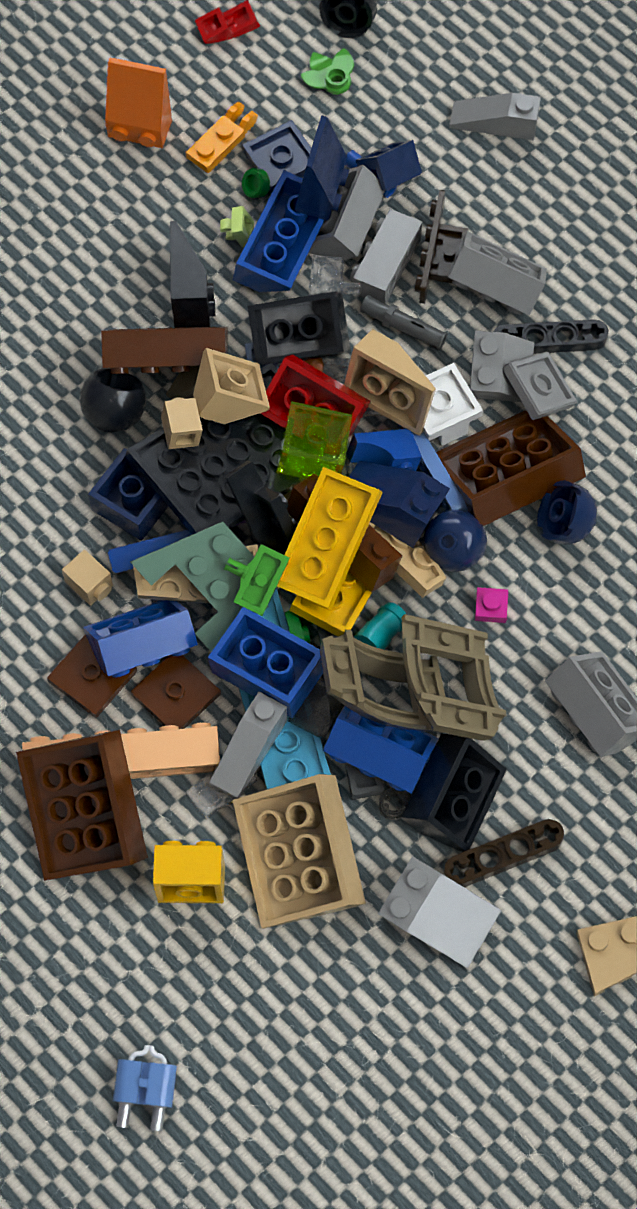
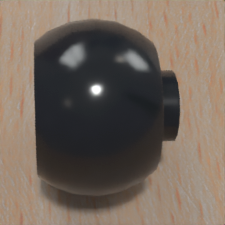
(112, 400)

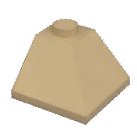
(229, 388)

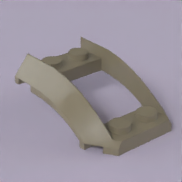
(341, 664)
(469, 719)

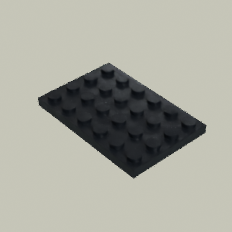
(194, 477)

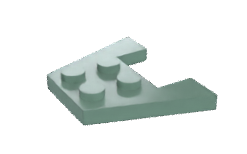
(203, 563)

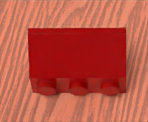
(308, 385)

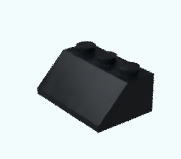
(454, 792)

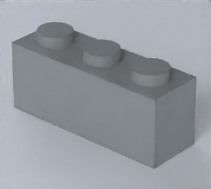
(387, 255)

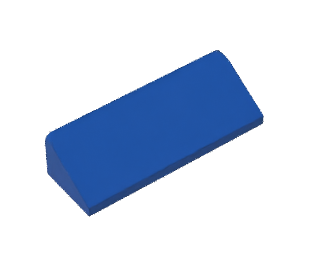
(121, 556)

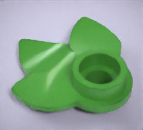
(327, 71)

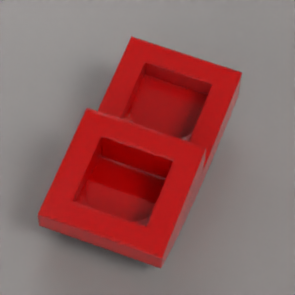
(222, 26)

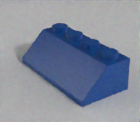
(278, 241)

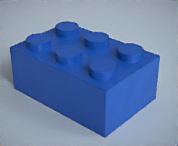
(266, 660)

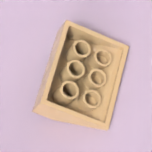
(298, 851)

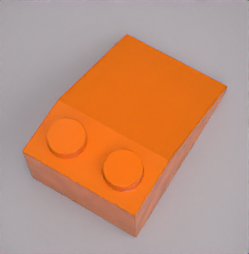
(137, 103)

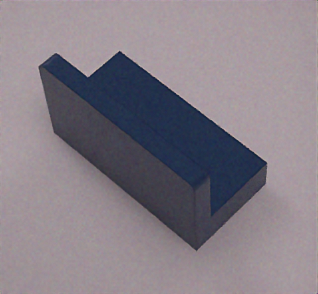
(393, 163)

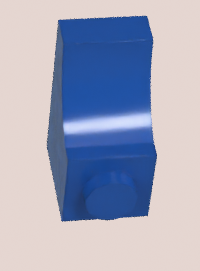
(386, 448)

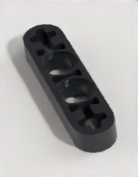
(549, 330)

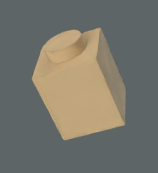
(181, 423)
(88, 578)

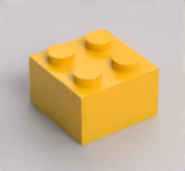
(189, 872)

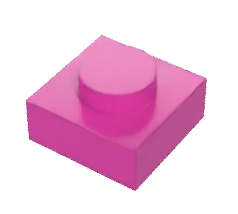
(491, 605)

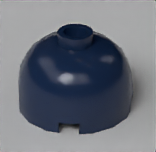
(567, 513)
(455, 540)

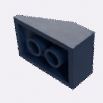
(323, 174)
(407, 499)

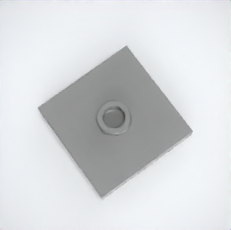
(540, 385)

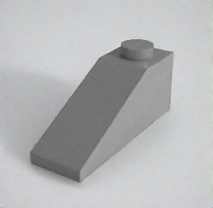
(500, 115)
(249, 745)

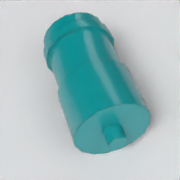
(382, 627)

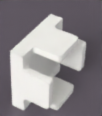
(451, 406)

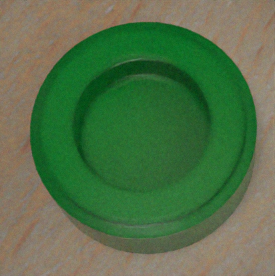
(255, 183)

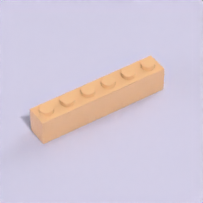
(161, 752)

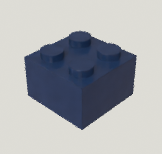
(126, 498)

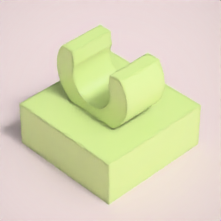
(239, 226)

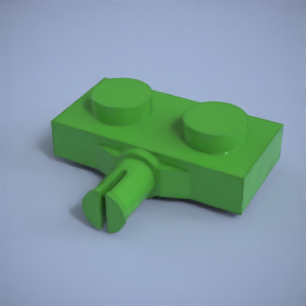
(258, 578)

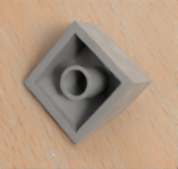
(490, 355)

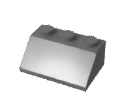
(348, 226)
(498, 274)
(596, 701)

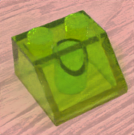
(313, 441)

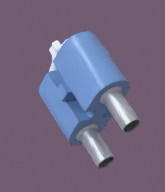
(144, 1085)

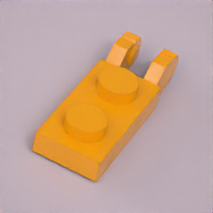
(221, 138)

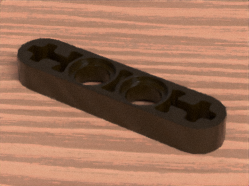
(501, 849)

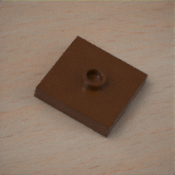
(84, 681)
(176, 692)

